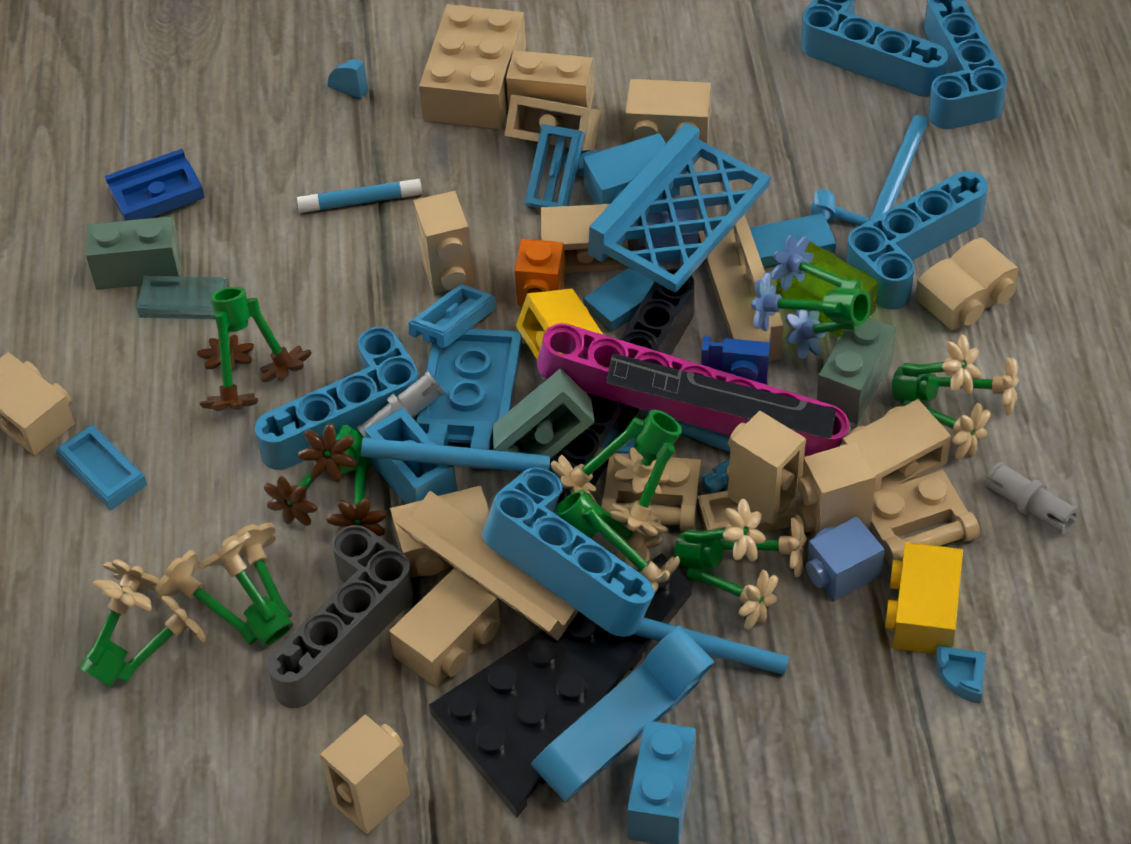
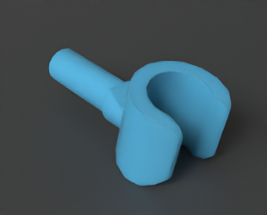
(825, 203)

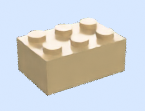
(470, 66)

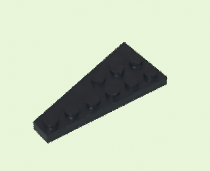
(540, 690)

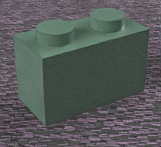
(131, 249)
(856, 367)
(545, 418)

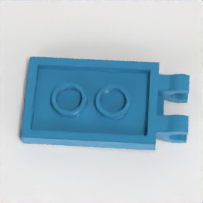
(478, 385)

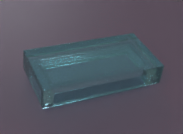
(178, 297)

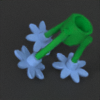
(845, 306)

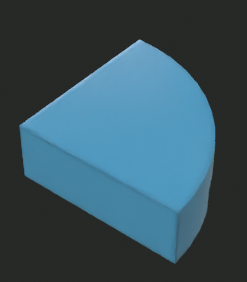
(349, 78)
(962, 671)

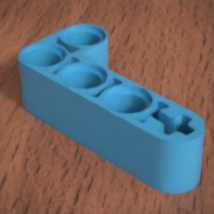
(870, 48)
(974, 78)
(911, 229)
(348, 401)
(562, 557)
(620, 716)

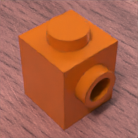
(539, 267)

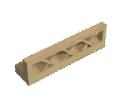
(733, 273)
(461, 545)

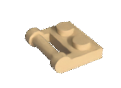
(678, 491)
(917, 506)

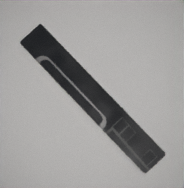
(720, 395)

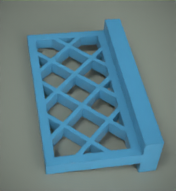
(645, 196)

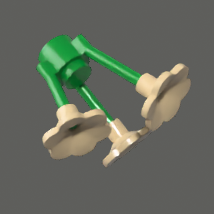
(266, 618)

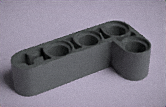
(304, 667)

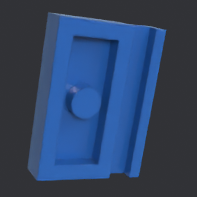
(155, 186)
(738, 357)

